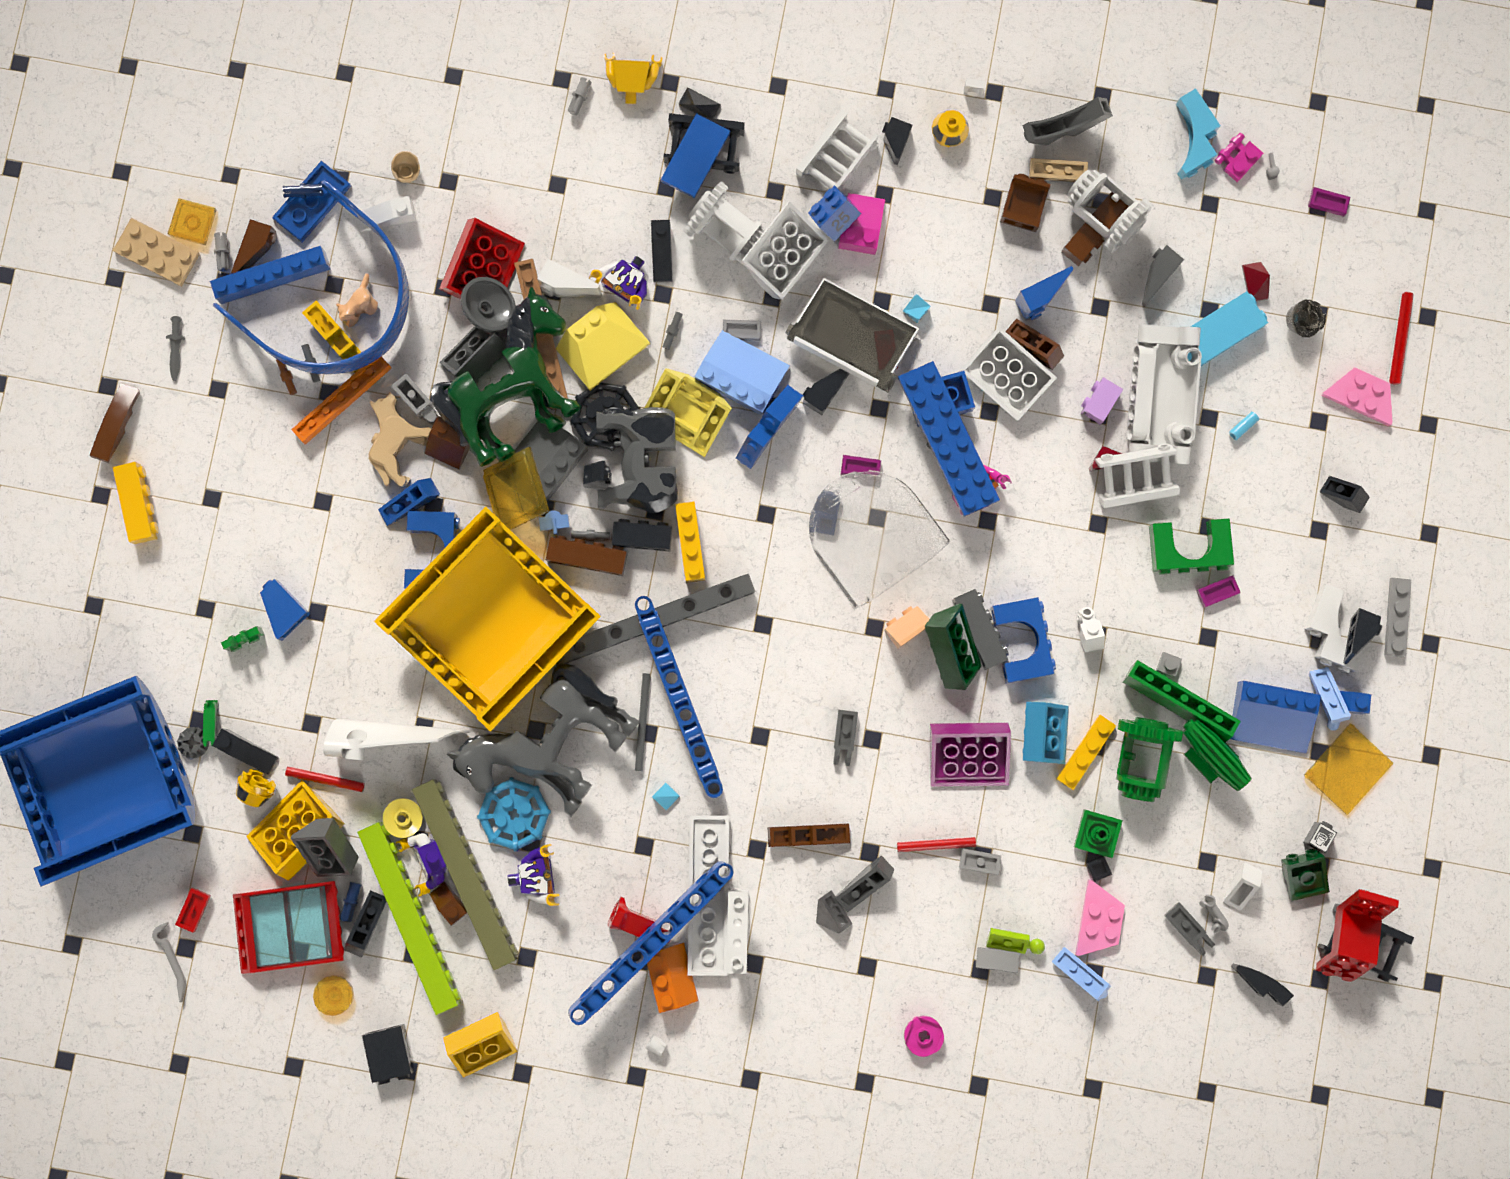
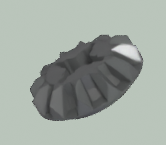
(185, 749)

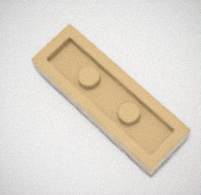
(1056, 169)

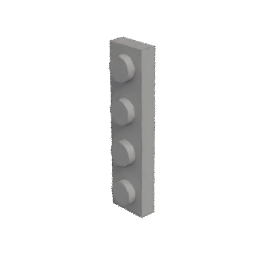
(1397, 617)

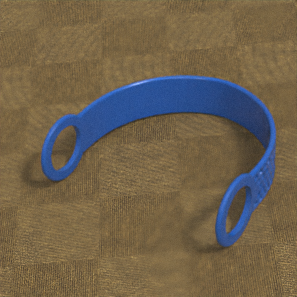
(383, 344)

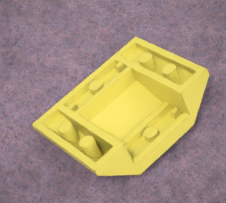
(600, 343)
(696, 407)

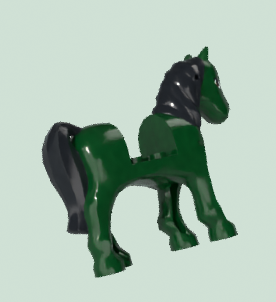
(470, 409)

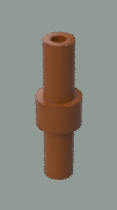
(286, 376)

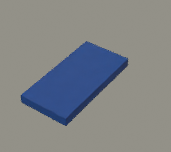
(695, 156)
(303, 215)

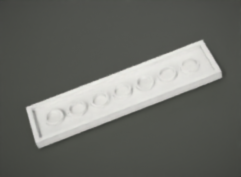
(709, 926)

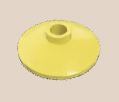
(405, 808)

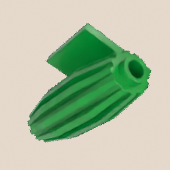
(1213, 756)

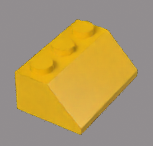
(479, 1044)

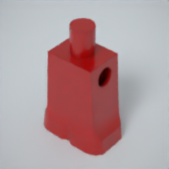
(628, 920)

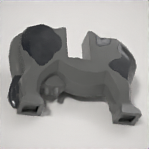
(641, 431)

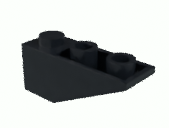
(597, 475)

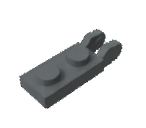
(845, 734)
(1188, 927)

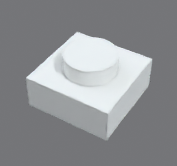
(974, 87)

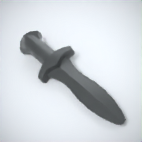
(175, 340)

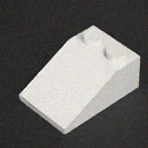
(563, 282)

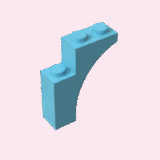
(1201, 128)

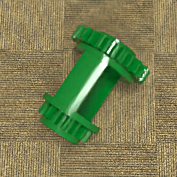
(1149, 731)

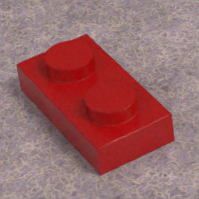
(192, 910)

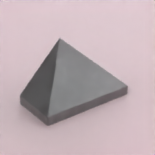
(831, 914)

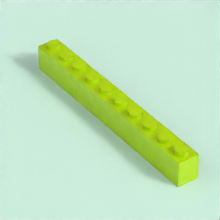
(409, 918)

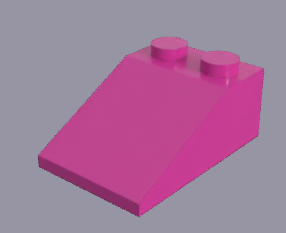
(864, 232)

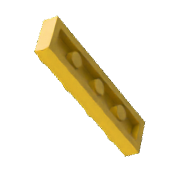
(1086, 752)

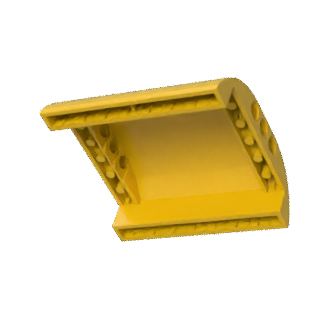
(487, 618)

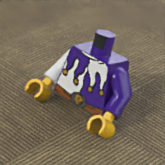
(624, 280)
(429, 859)
(536, 876)

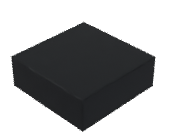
(1098, 869)

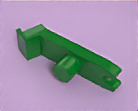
(209, 721)

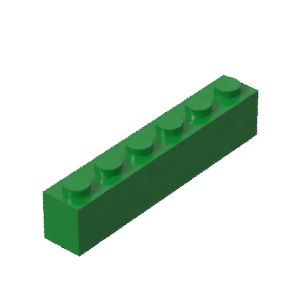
(1180, 700)

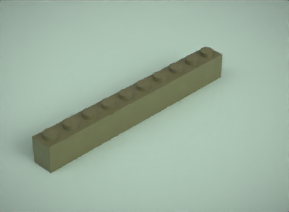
(465, 874)

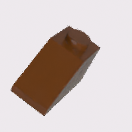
(448, 903)

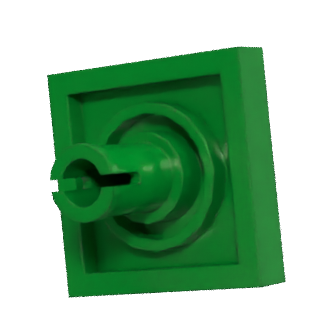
(1097, 833)

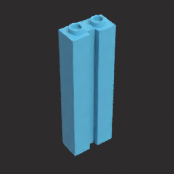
(1229, 326)

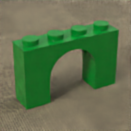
(1167, 559)

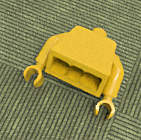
(631, 76)

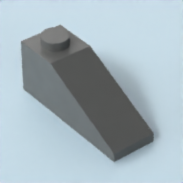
(1162, 267)
(865, 883)

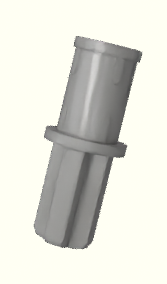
(579, 96)
(221, 251)

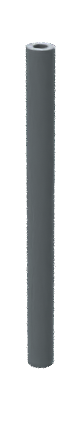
(642, 724)

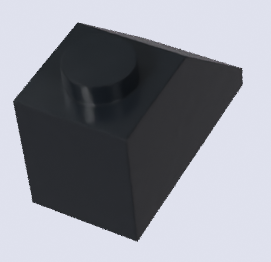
(896, 137)
(1345, 494)

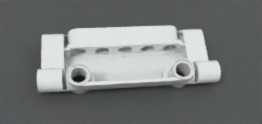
(1164, 390)

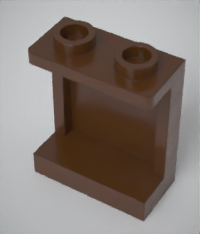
(1025, 202)

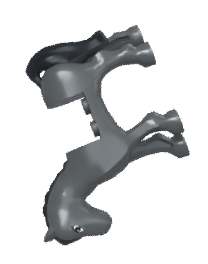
(578, 702)

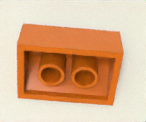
(670, 978)

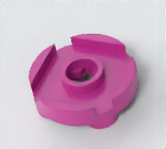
(934, 1031)

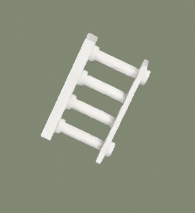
(828, 137)
(1148, 490)
(737, 931)

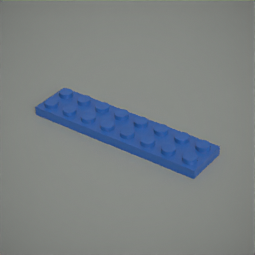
(948, 438)

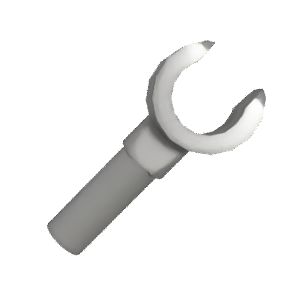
(1273, 172)

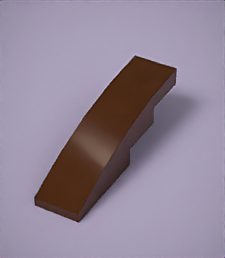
(114, 422)
(808, 835)

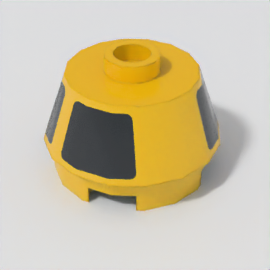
(950, 128)
(254, 788)

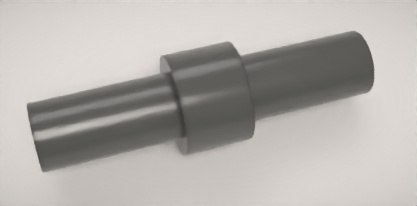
(672, 330)
(309, 358)
(590, 535)

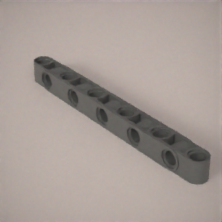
(668, 614)

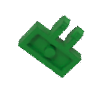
(234, 643)

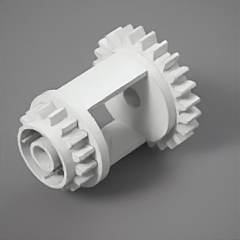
(703, 219)
(1126, 226)

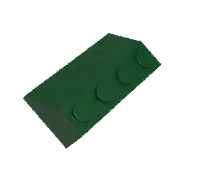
(953, 647)

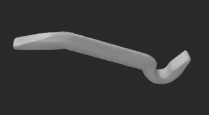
(171, 958)

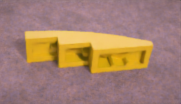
(331, 331)

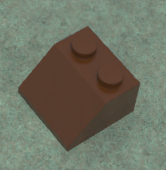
(444, 445)

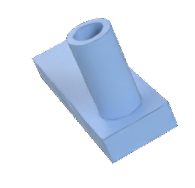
(1330, 697)
(1081, 974)

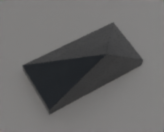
(699, 103)

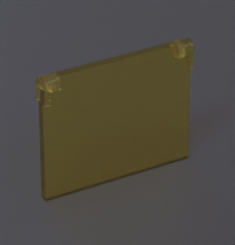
(1348, 769)

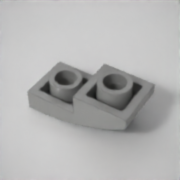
(997, 960)

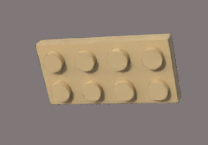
(156, 252)

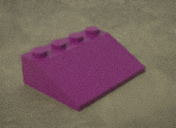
(969, 754)

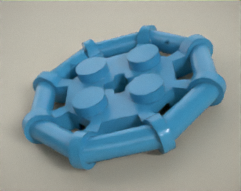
(524, 809)

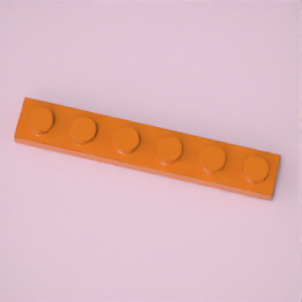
(340, 400)

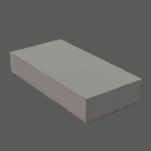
(743, 329)

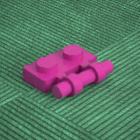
(1243, 161)

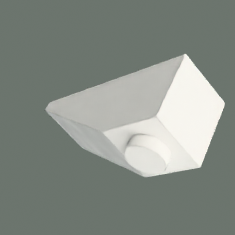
(390, 213)

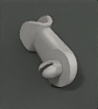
(1218, 918)

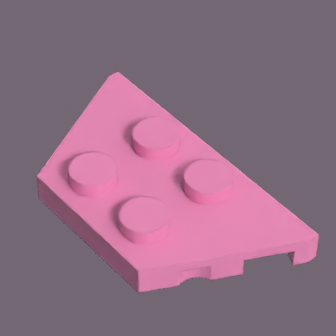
(1363, 394)
(1099, 921)

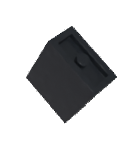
(387, 1054)

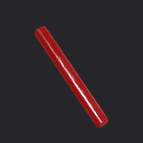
(1401, 338)

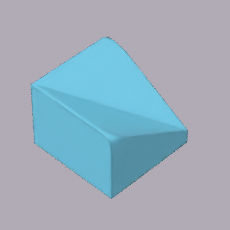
(916, 308)

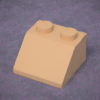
(906, 627)

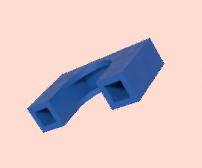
(438, 523)
(1028, 613)

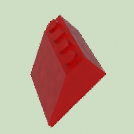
(481, 253)

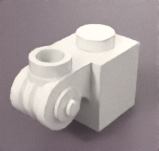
(1091, 631)

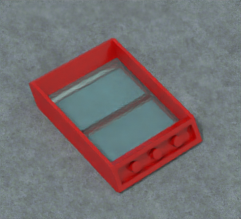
(288, 927)

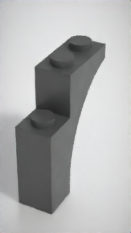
(1069, 123)

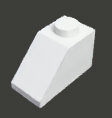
(1243, 886)

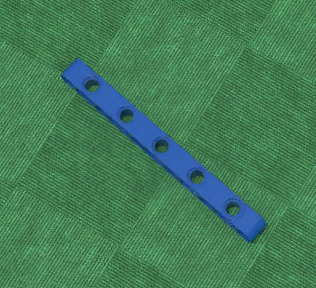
(679, 697)
(650, 943)

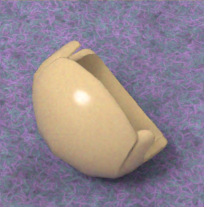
(405, 167)

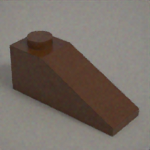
(254, 245)
(1038, 345)

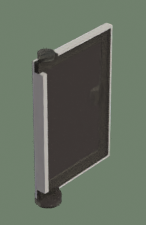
(853, 334)

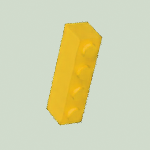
(135, 502)
(690, 542)

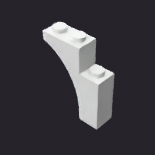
(1324, 623)

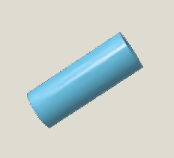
(1244, 425)

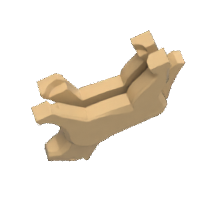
(391, 440)

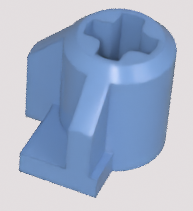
(554, 521)

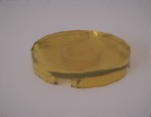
(333, 995)

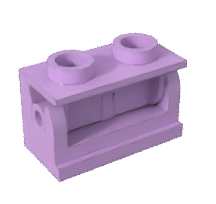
(1101, 401)

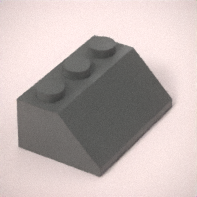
(474, 354)
(325, 848)

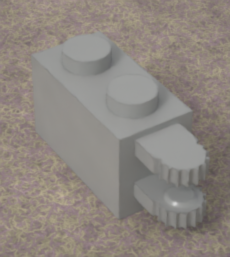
(415, 398)

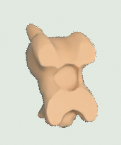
(359, 303)

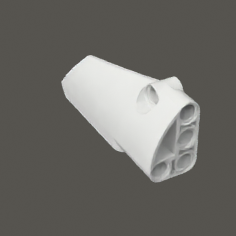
(351, 737)

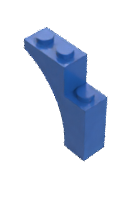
(768, 426)

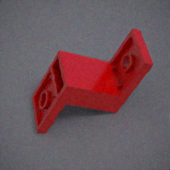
(1356, 935)

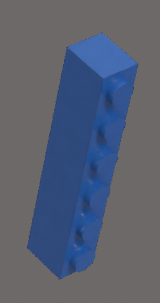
(270, 275)

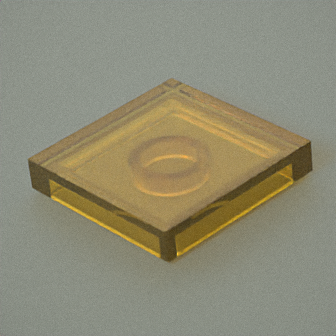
(192, 221)

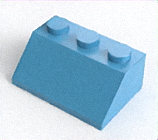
(1045, 732)

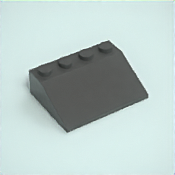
(554, 455)

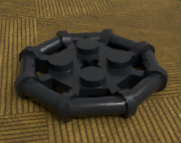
(599, 405)

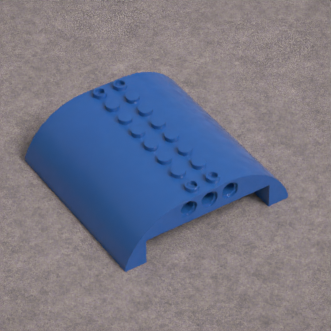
(96, 778)

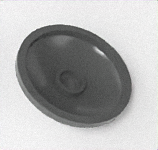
(493, 298)

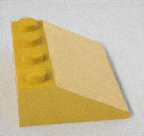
(274, 832)

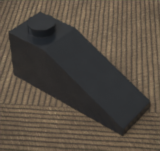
(661, 250)
(824, 390)
(1362, 630)
(245, 750)
(365, 924)

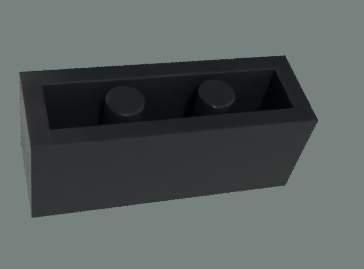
(642, 535)

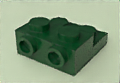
(1305, 874)

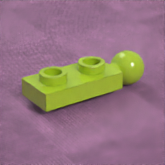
(1013, 942)

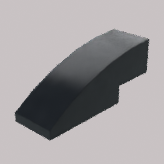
(1264, 984)

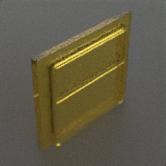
(516, 489)

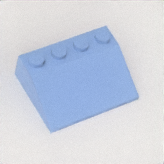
(741, 372)

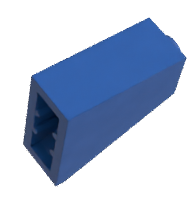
(282, 609)

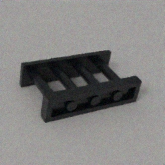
(679, 122)
(1399, 939)

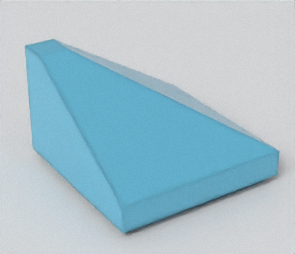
(665, 796)

